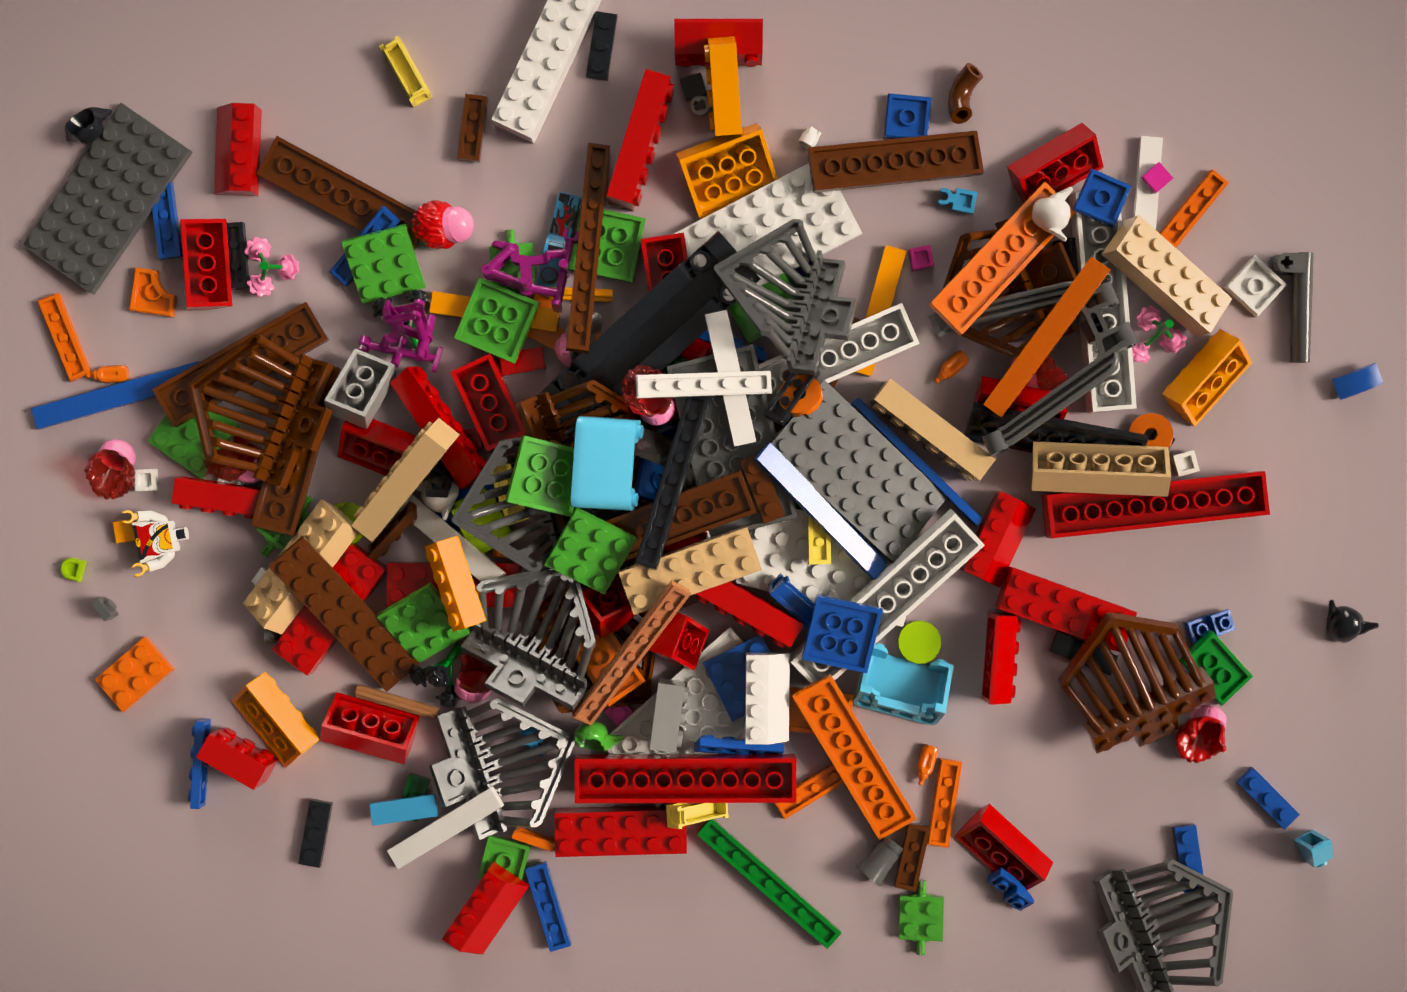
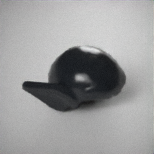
(86, 125)
(1346, 623)

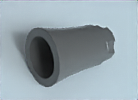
(880, 860)

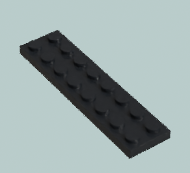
(984, 421)

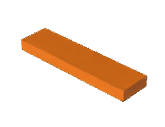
(1194, 207)
(64, 337)
(811, 790)
(944, 802)

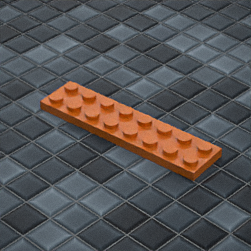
(993, 266)
(854, 756)

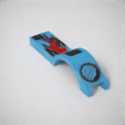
(563, 218)

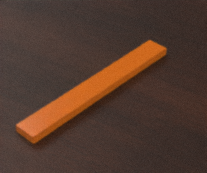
(1047, 336)

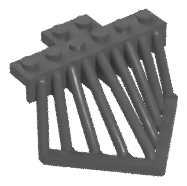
(813, 314)
(463, 516)
(520, 668)
(466, 774)
(1128, 935)

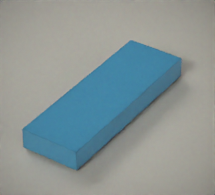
(403, 809)

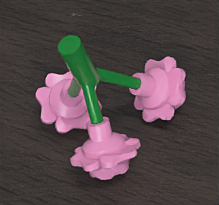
(286, 267)
(1171, 340)

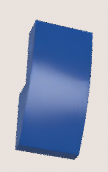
(1357, 381)
(1218, 622)
(1014, 892)

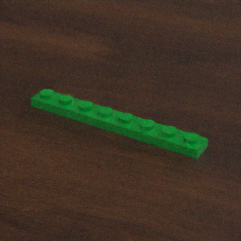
(769, 883)

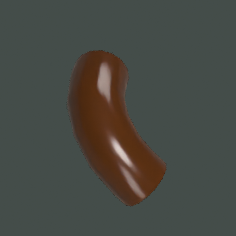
(961, 92)

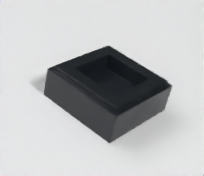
(693, 86)

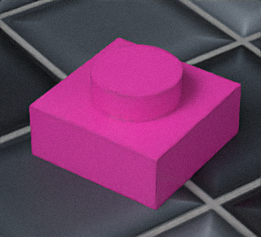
(618, 714)

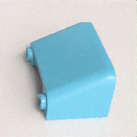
(604, 463)
(904, 687)

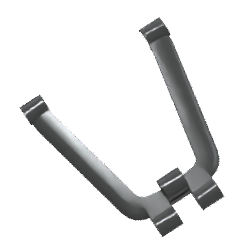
(1108, 342)

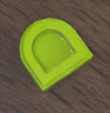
(73, 569)

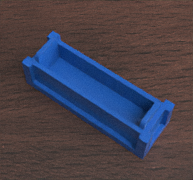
(791, 599)

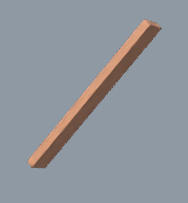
(631, 653)

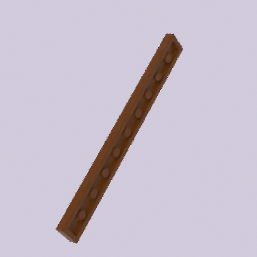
(588, 248)

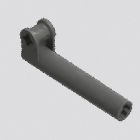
(1301, 268)

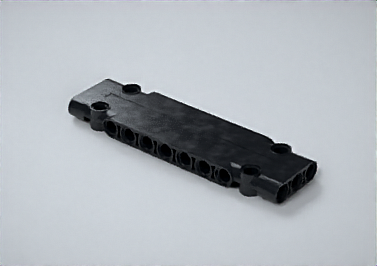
(655, 327)

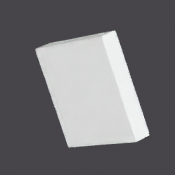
(1255, 286)

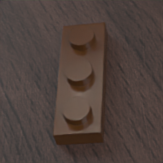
(472, 128)
(762, 490)
(393, 531)
(912, 856)

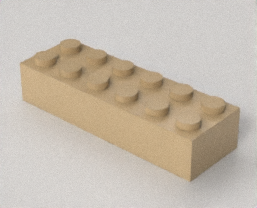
(1167, 276)
(932, 430)
(1100, 469)
(404, 478)
(693, 567)
(271, 599)

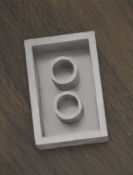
(360, 388)
(669, 715)

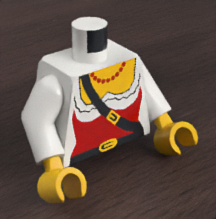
(155, 539)

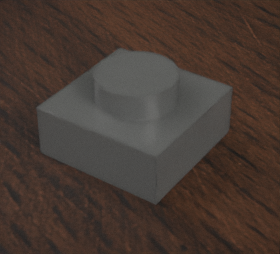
(106, 608)

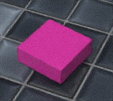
(1157, 177)
(921, 258)

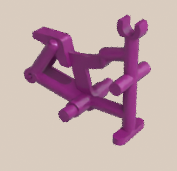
(525, 283)
(423, 332)

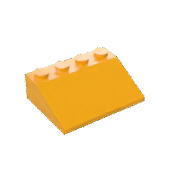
(726, 169)

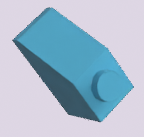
(1315, 848)

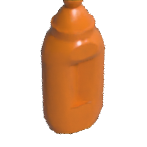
(952, 366)
(110, 374)
(926, 762)

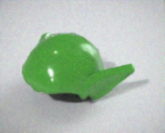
(595, 737)

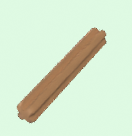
(396, 701)

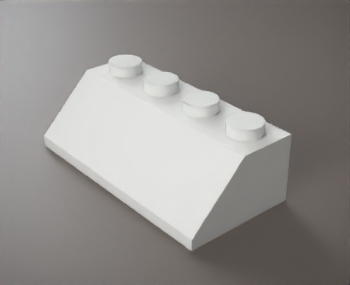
(766, 697)

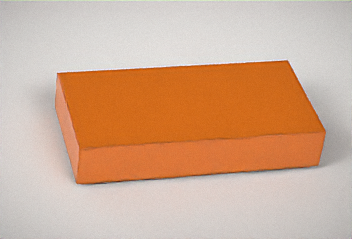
(534, 838)

